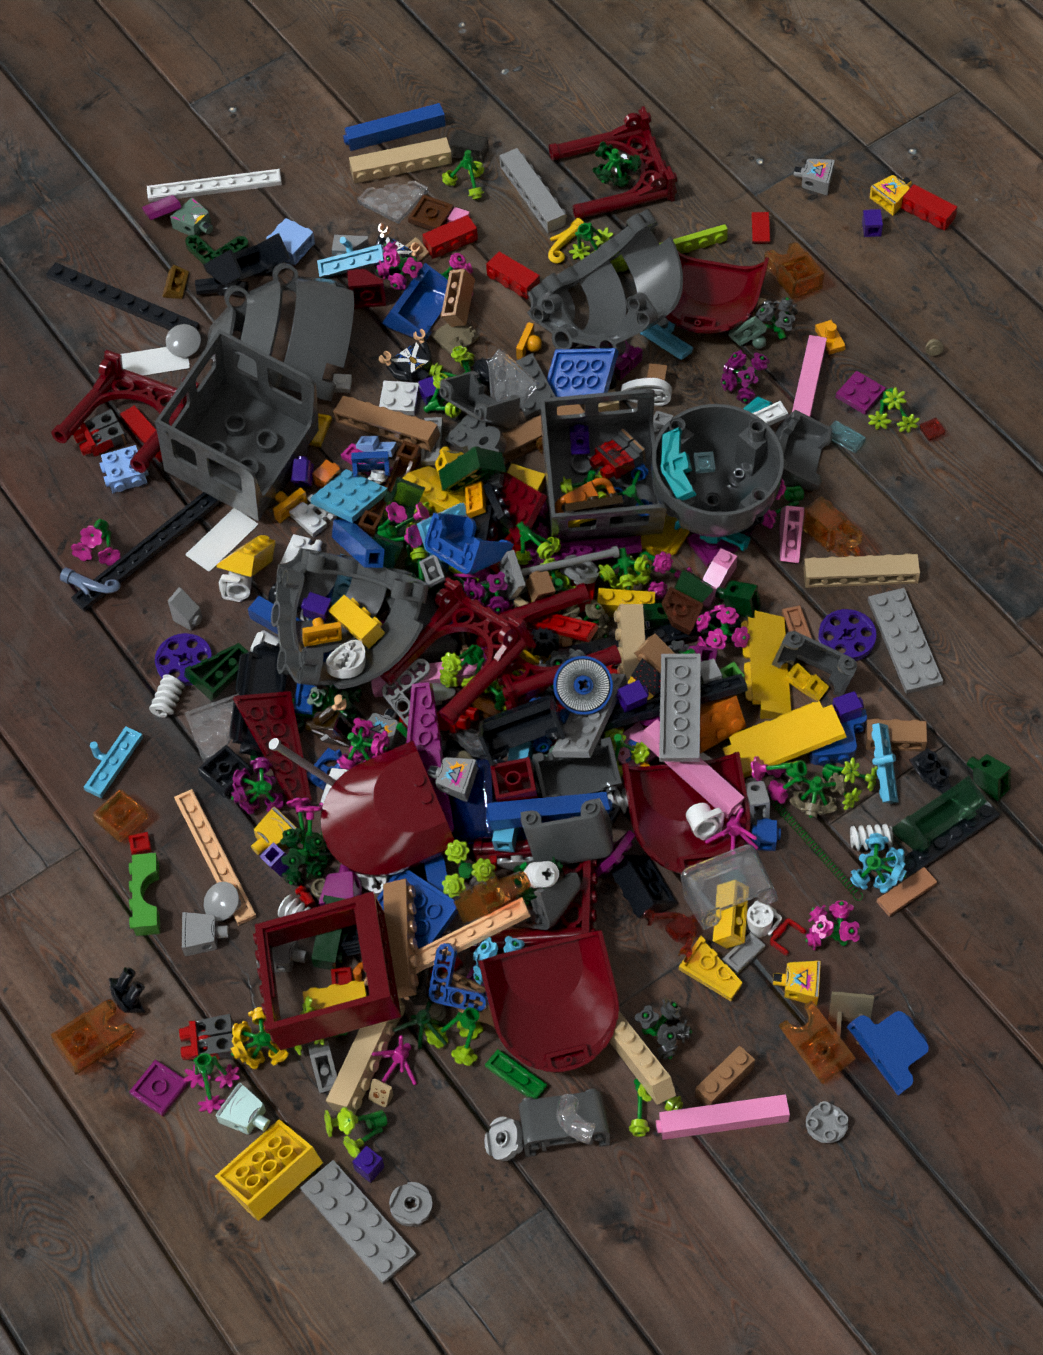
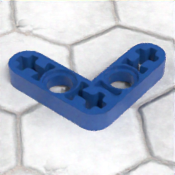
(448, 990)

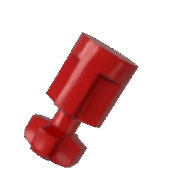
(305, 897)

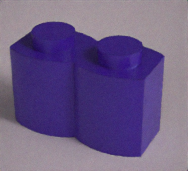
(302, 472)

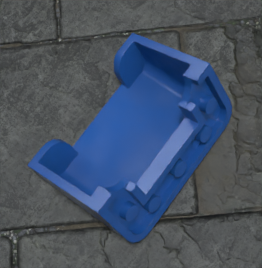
(418, 304)
(454, 542)

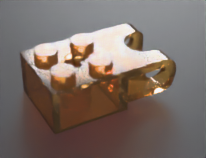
(795, 271)
(831, 528)
(490, 896)
(94, 1034)
(814, 1039)

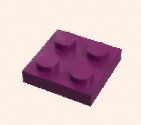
(860, 392)
(620, 846)

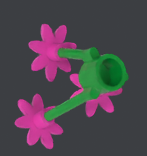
(202, 1068)

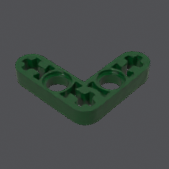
(237, 244)

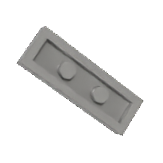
(428, 458)

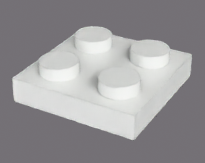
(399, 396)

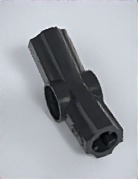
(211, 285)

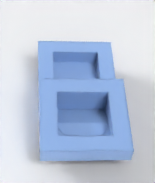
(372, 444)

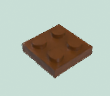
(430, 213)

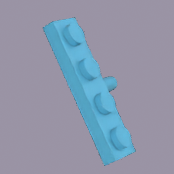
(350, 260)
(668, 341)
(884, 760)
(112, 761)

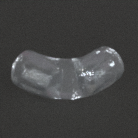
(571, 1122)

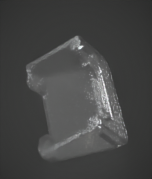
(726, 883)

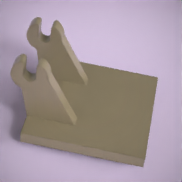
(451, 337)
(849, 1007)

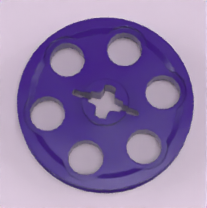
(847, 628)
(180, 653)

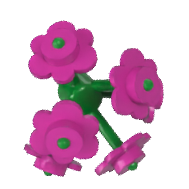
(720, 635)

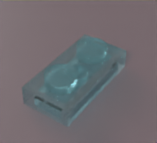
(846, 437)

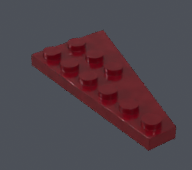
(522, 502)
(274, 717)

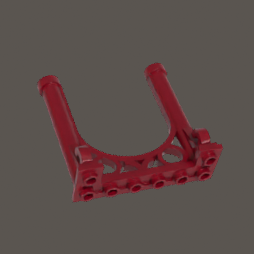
(635, 130)
(140, 389)
(452, 606)
(523, 688)
(586, 913)

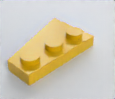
(711, 971)

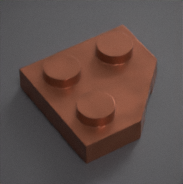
(681, 610)

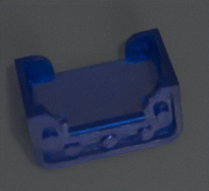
(470, 816)

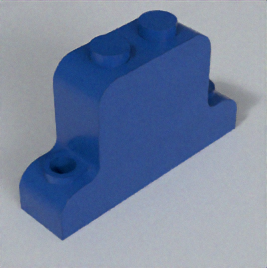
(843, 749)
(891, 1046)

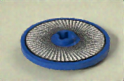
(585, 700)

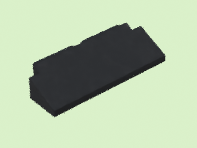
(255, 675)

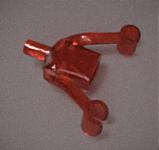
(677, 929)

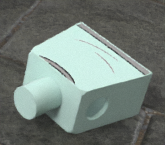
(243, 1111)

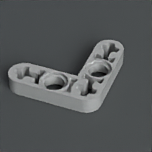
(399, 695)

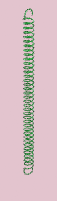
(822, 852)

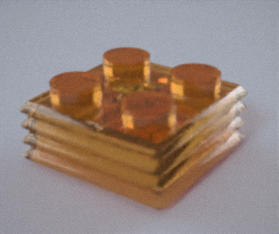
(130, 811)

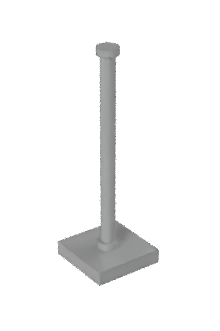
(514, 575)
(330, 779)

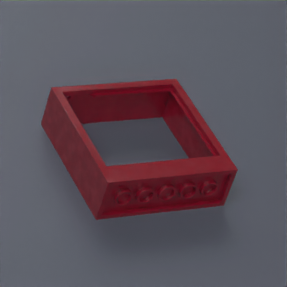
(376, 959)

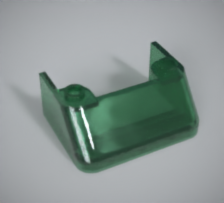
(406, 495)
(940, 815)

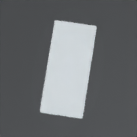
(153, 361)
(221, 539)

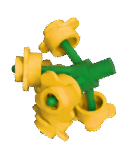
(254, 1055)

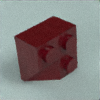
(367, 289)
(514, 780)

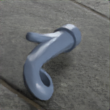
(71, 577)

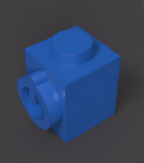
(766, 834)

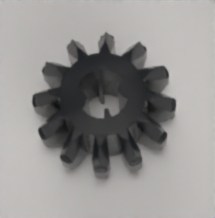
(545, 641)

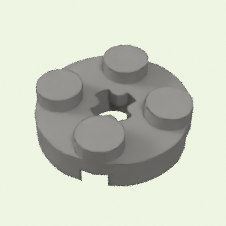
(581, 573)
(513, 1142)
(414, 1216)

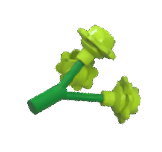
(639, 751)

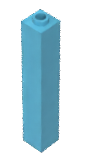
(506, 838)

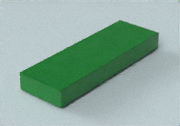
(515, 1075)

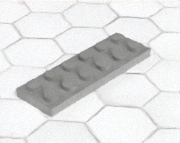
(905, 640)
(680, 708)
(585, 730)
(358, 1222)

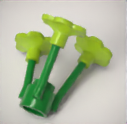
(468, 1026)
(346, 1123)

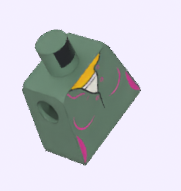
(192, 219)

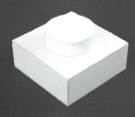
(342, 382)

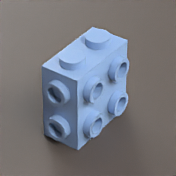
(295, 238)
(119, 471)

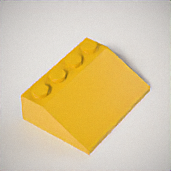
(433, 492)
(269, 1169)

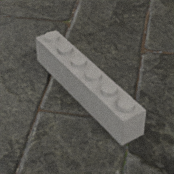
(533, 190)

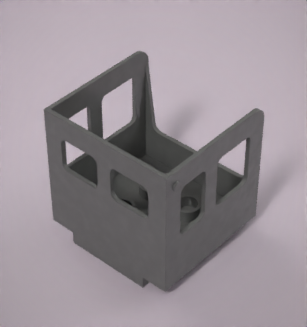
(237, 428)
(601, 429)

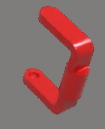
(779, 931)

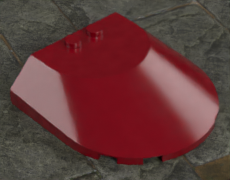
(717, 294)
(659, 808)
(385, 815)
(553, 1001)

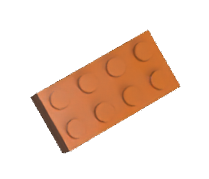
(719, 721)

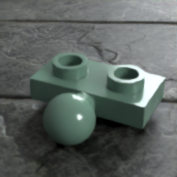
(749, 331)

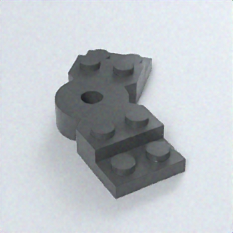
(473, 433)

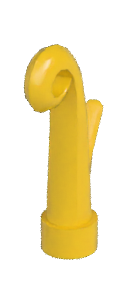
(562, 239)

